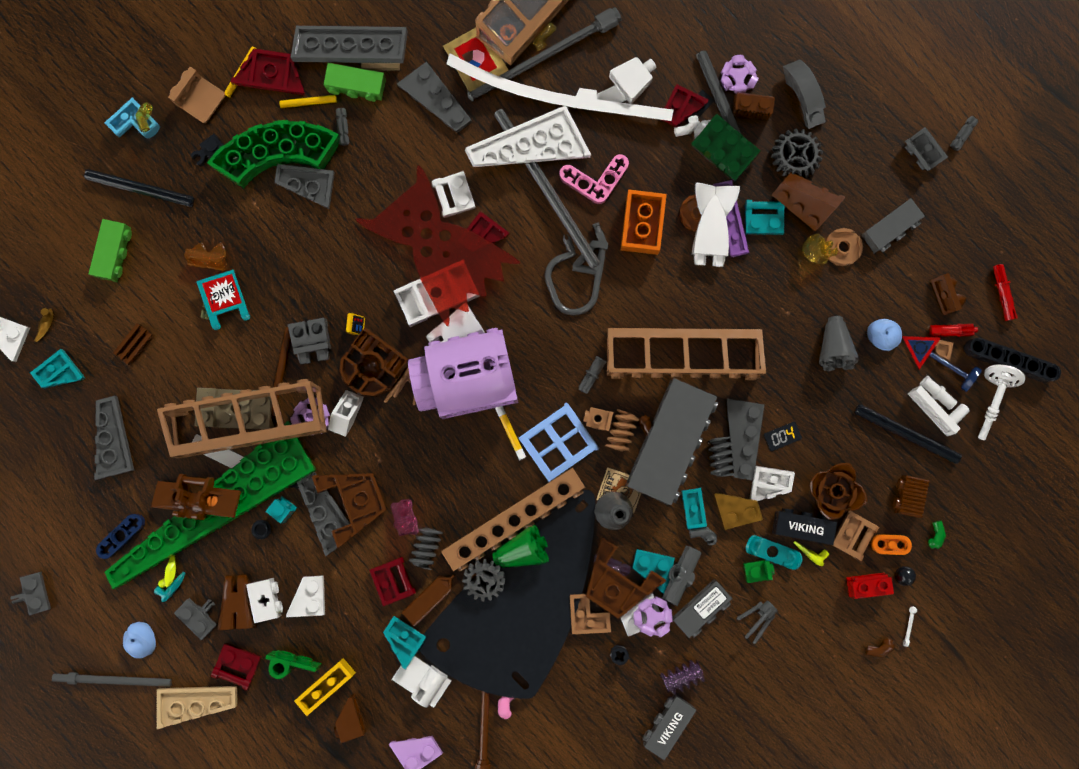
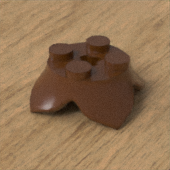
(851, 494)

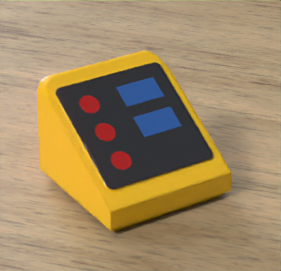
(355, 324)

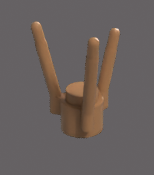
(399, 385)

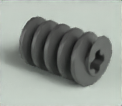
(721, 457)
(425, 548)

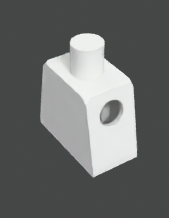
(632, 77)

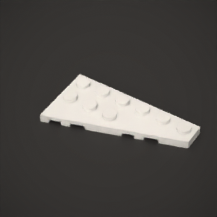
(538, 140)

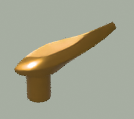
(45, 323)

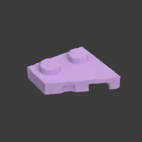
(416, 752)

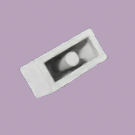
(345, 413)

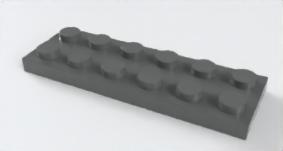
(349, 44)

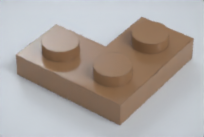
(585, 622)

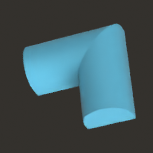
(125, 118)

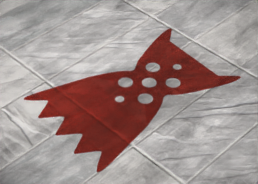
(444, 278)

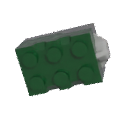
(724, 147)

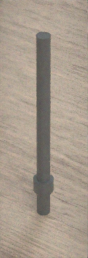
(74, 678)

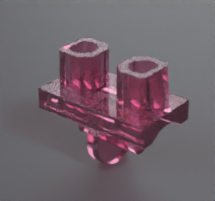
(404, 518)

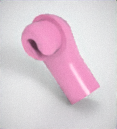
(504, 707)

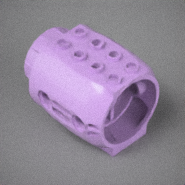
(474, 383)

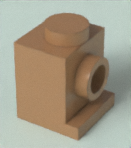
(605, 422)

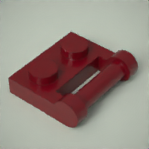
(386, 584)
(239, 660)

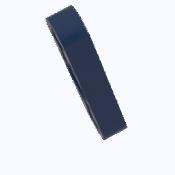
(127, 522)

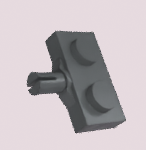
(33, 593)
(196, 617)

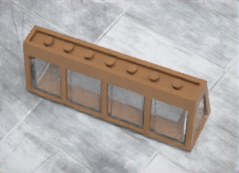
(513, 24)

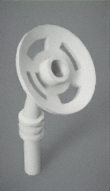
(1002, 382)

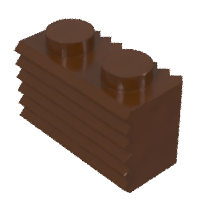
(753, 106)
(911, 496)

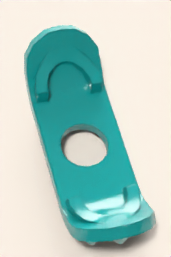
(786, 556)

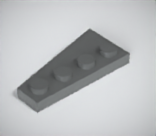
(435, 97)
(744, 429)
(111, 442)
(323, 512)

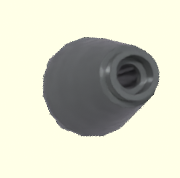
(837, 346)
(608, 506)

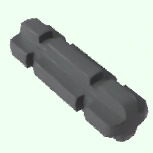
(342, 126)
(964, 133)

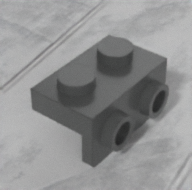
(926, 149)

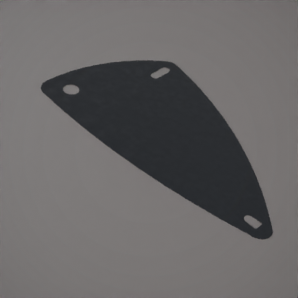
(527, 620)

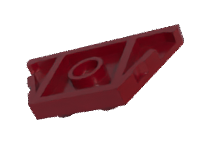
(270, 72)

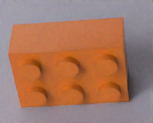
(643, 222)

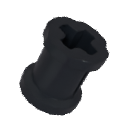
(617, 660)

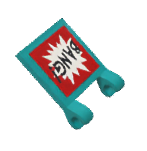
(221, 295)

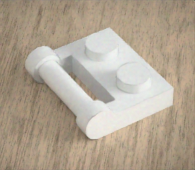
(459, 191)

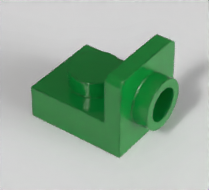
(758, 571)

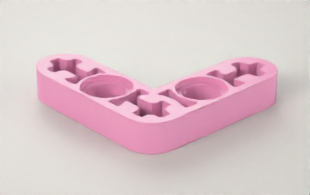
(601, 185)

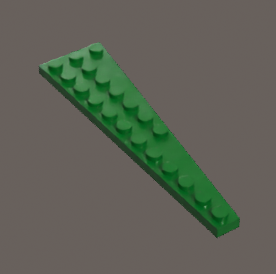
(258, 477)

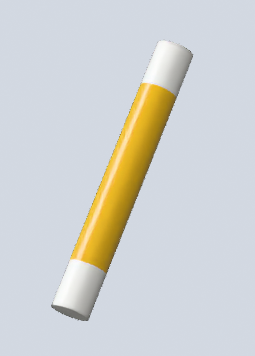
(510, 432)

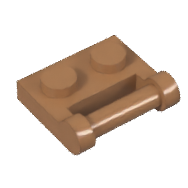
(849, 533)

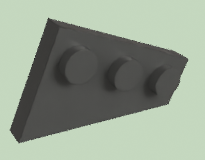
(307, 182)

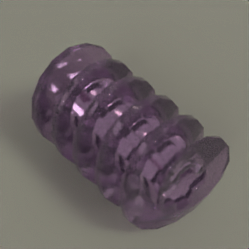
(683, 677)

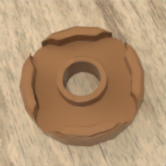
(854, 244)

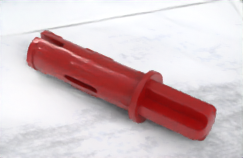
(1004, 293)

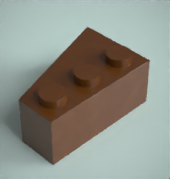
(807, 200)

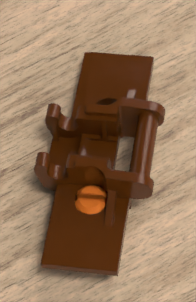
(195, 505)

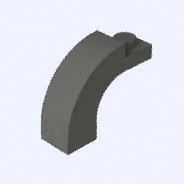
(806, 87)

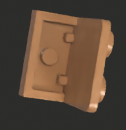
(196, 95)

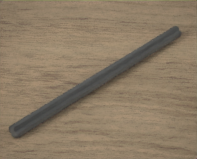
(554, 200)

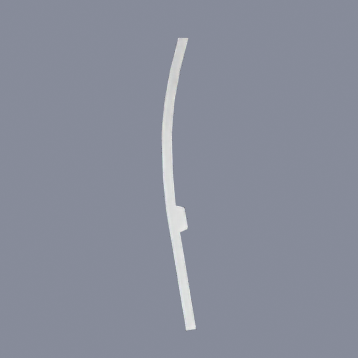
(584, 99)

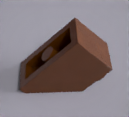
(350, 722)

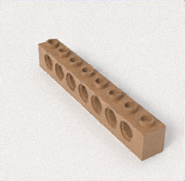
(452, 553)

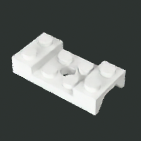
(417, 302)

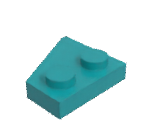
(57, 371)
(403, 640)

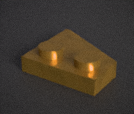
(737, 510)

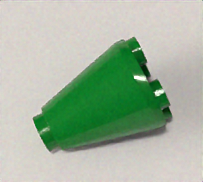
(523, 550)

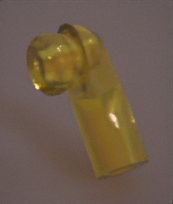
(543, 35)
(142, 116)

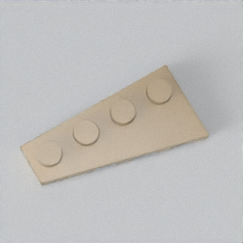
(189, 703)

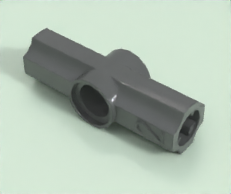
(681, 575)

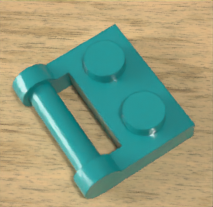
(764, 223)

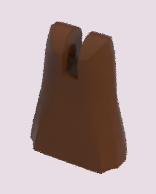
(235, 605)

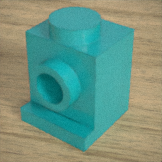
(281, 509)

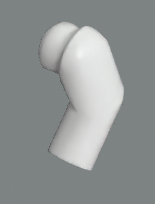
(689, 128)

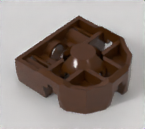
(394, 364)

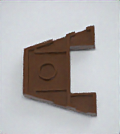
(360, 499)
(612, 589)

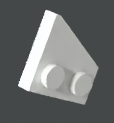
(12, 338)
(770, 482)
(309, 598)

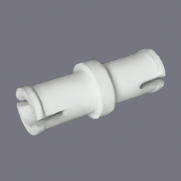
(938, 392)

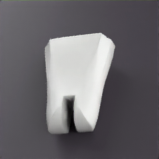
(460, 325)

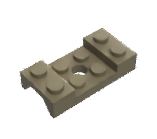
(255, 412)

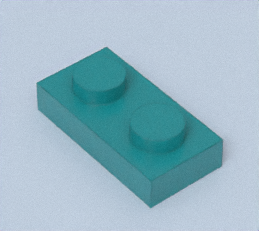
(694, 508)

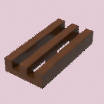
(127, 339)

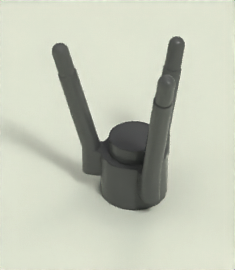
(766, 612)

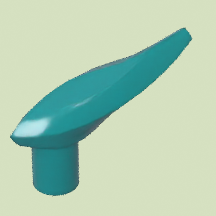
(166, 594)

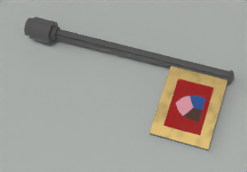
(478, 54)

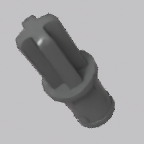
(591, 374)

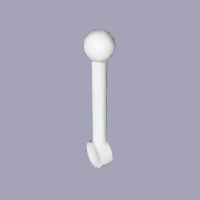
(912, 610)

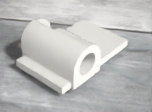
(423, 681)

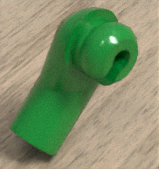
(939, 537)

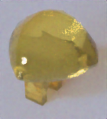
(817, 249)

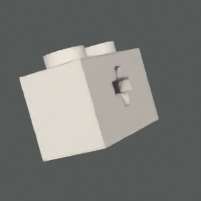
(264, 610)

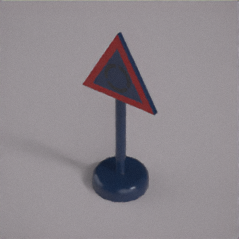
(922, 348)

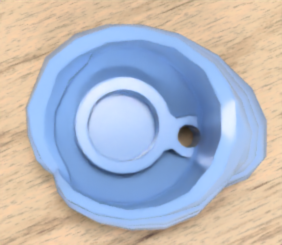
(884, 334)
(139, 640)

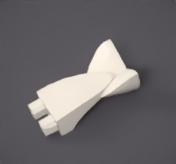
(712, 230)

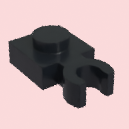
(208, 147)

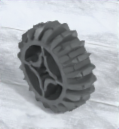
(791, 148)

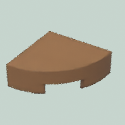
(944, 349)

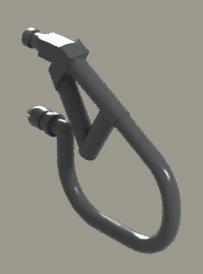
(600, 244)

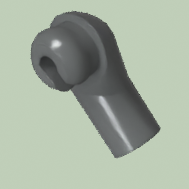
(705, 533)

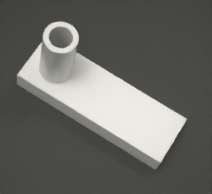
(945, 422)

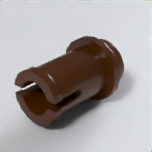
(645, 424)

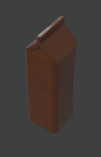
(428, 599)

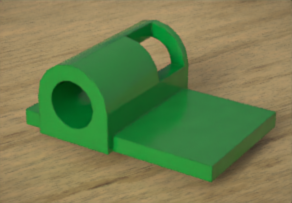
(289, 662)

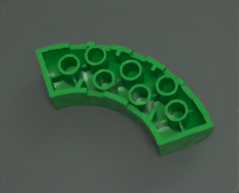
(272, 145)

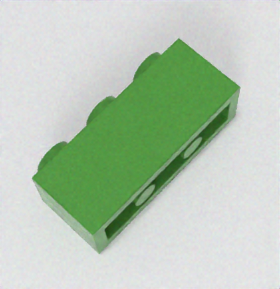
(354, 82)
(110, 250)

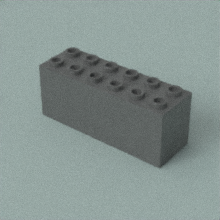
(672, 442)

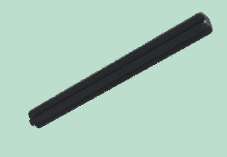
(138, 187)
(907, 433)

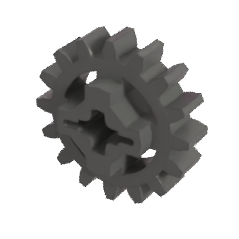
(488, 574)

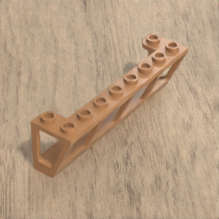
(685, 334)
(242, 439)

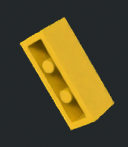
(325, 687)

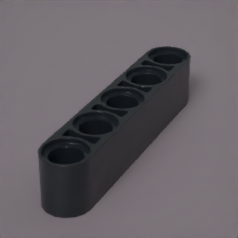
(1021, 359)

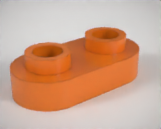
(890, 544)

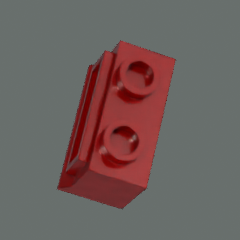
(869, 585)

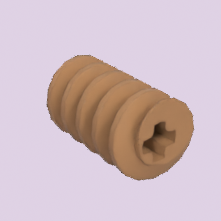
(622, 431)

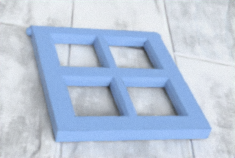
(558, 442)

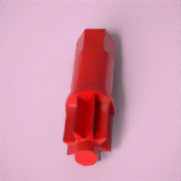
(953, 330)

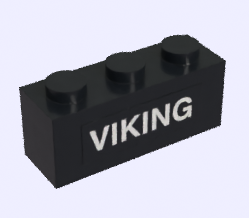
(804, 526)

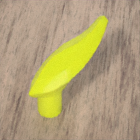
(816, 558)
(169, 573)

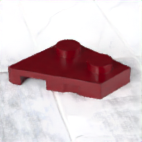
(684, 104)
(487, 228)

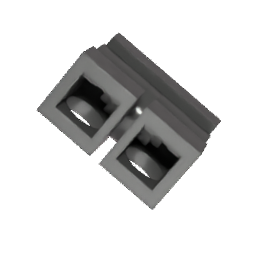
(310, 341)

